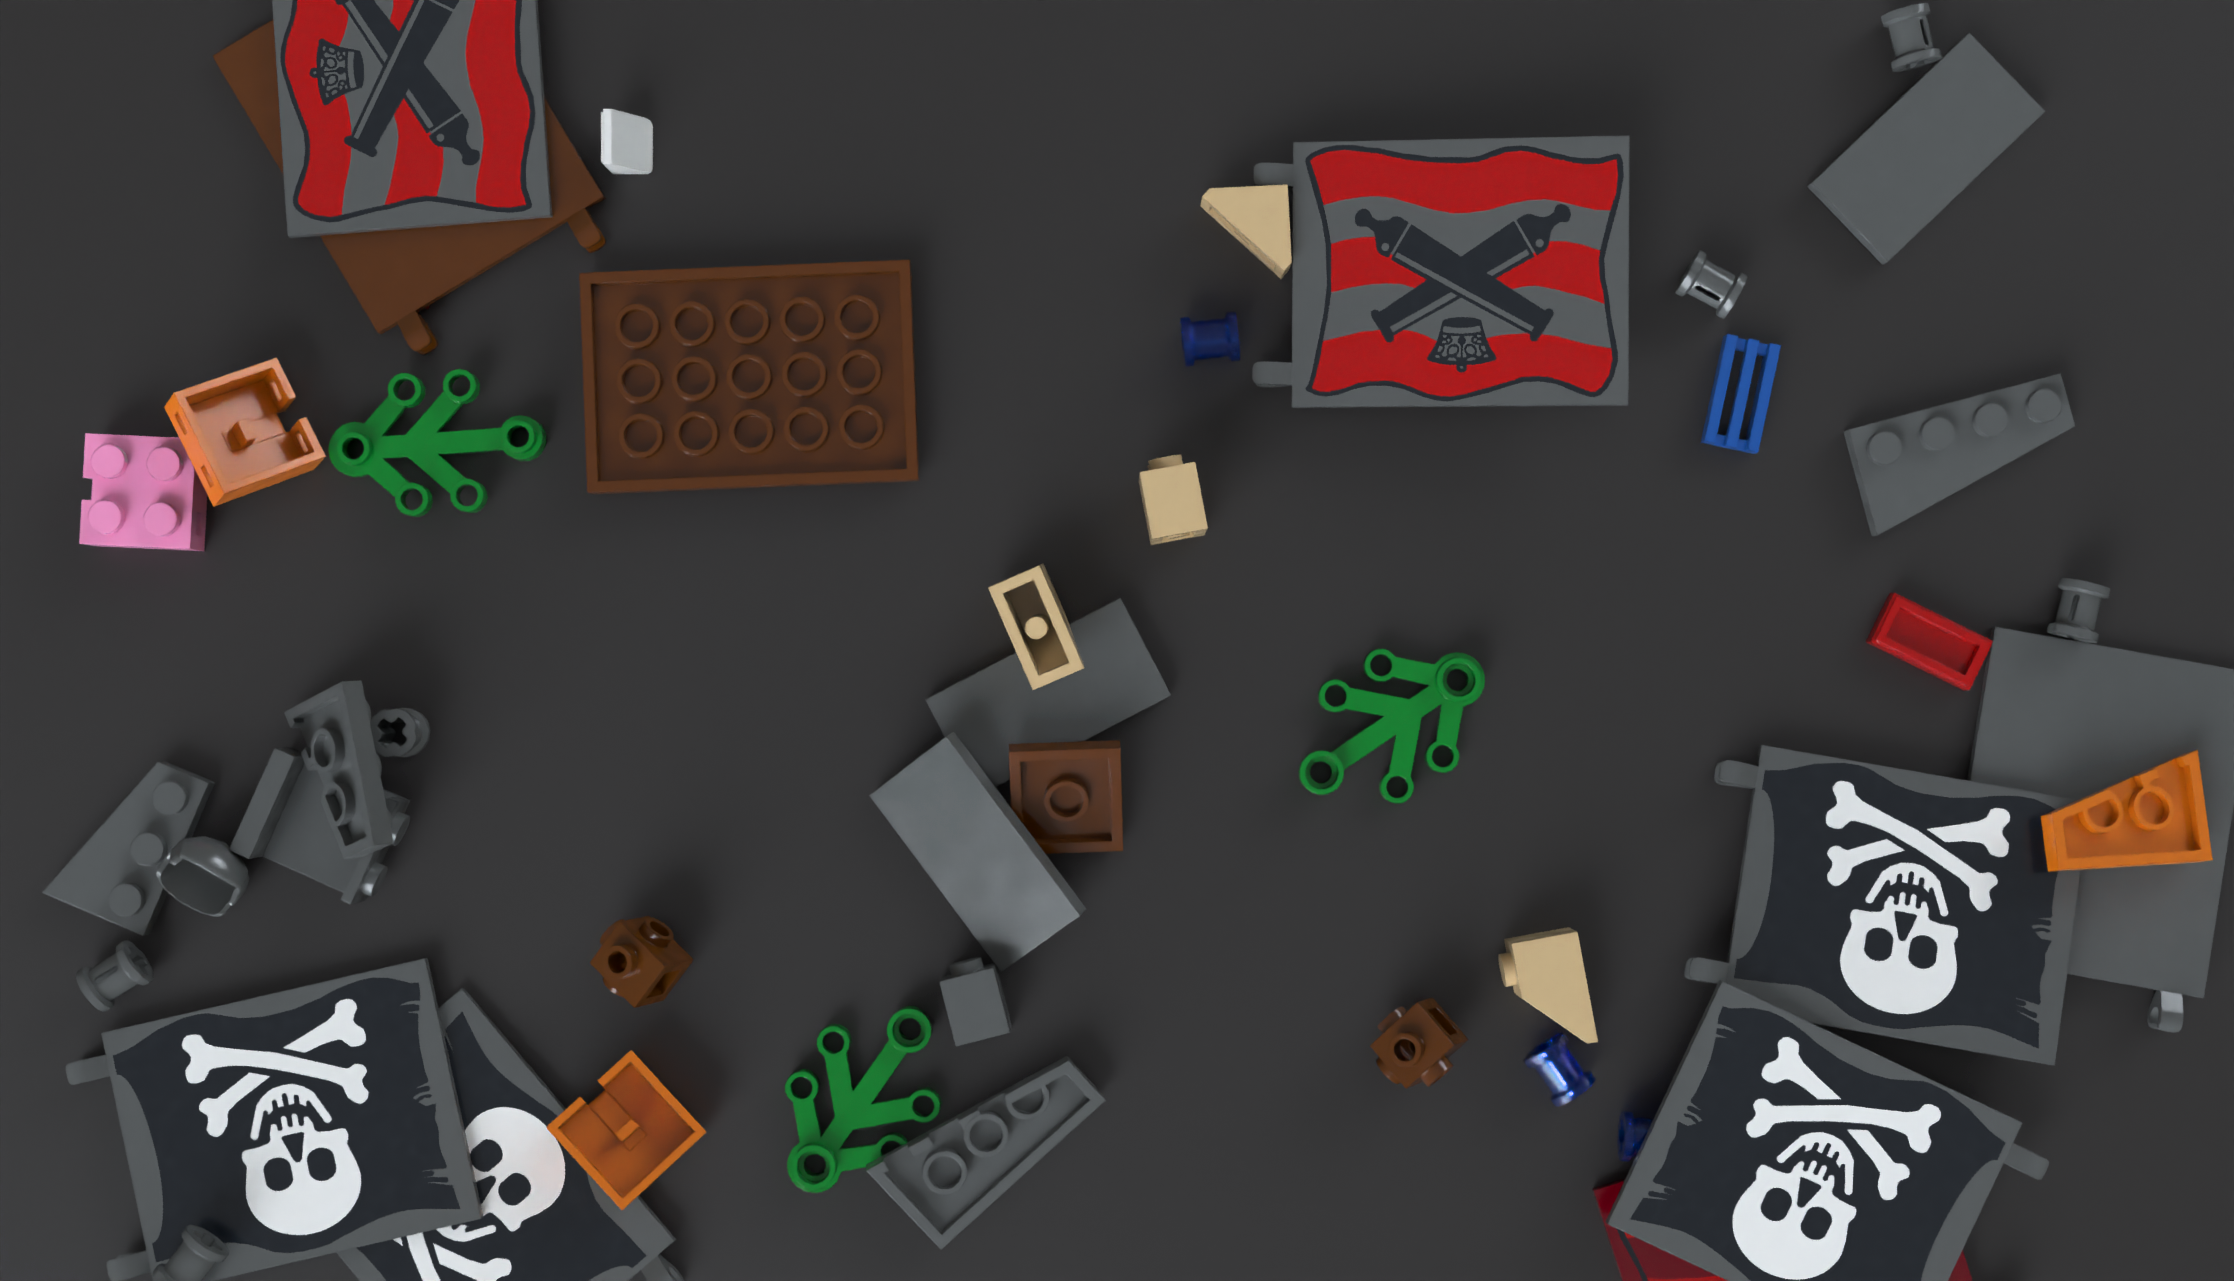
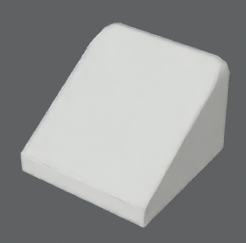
(626, 142)

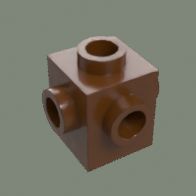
(640, 960)
(1417, 1044)

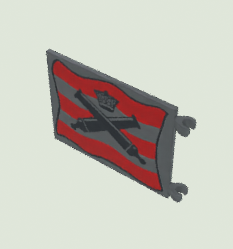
(410, 114)
(1457, 273)

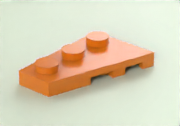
(2135, 822)

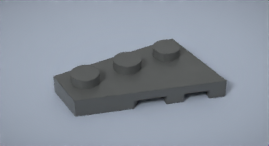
(345, 756)
(119, 863)

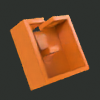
(236, 433)
(627, 1130)

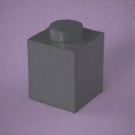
(975, 1001)

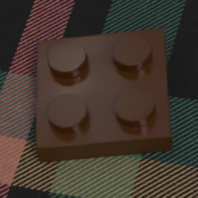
(1069, 794)

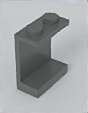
(292, 829)

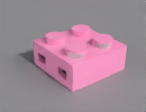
(142, 494)

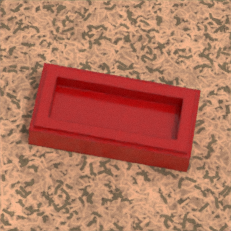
(1929, 641)

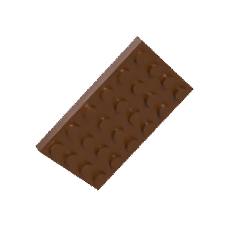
(749, 377)

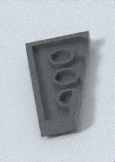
(1939, 450)
(979, 1154)

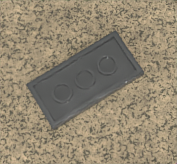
(1926, 148)
(1002, 709)
(977, 852)

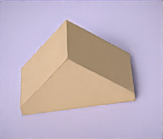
(1256, 219)

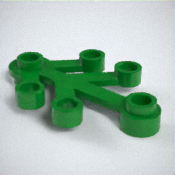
(426, 443)
(1399, 719)
(854, 1107)

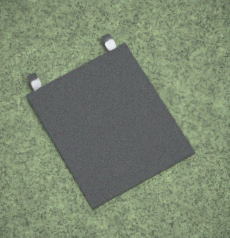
(2086, 717)

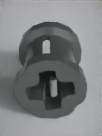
(1911, 37)
(1711, 284)
(2078, 610)
(416, 731)
(114, 976)
(193, 1257)

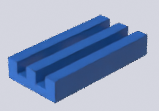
(1761, 400)

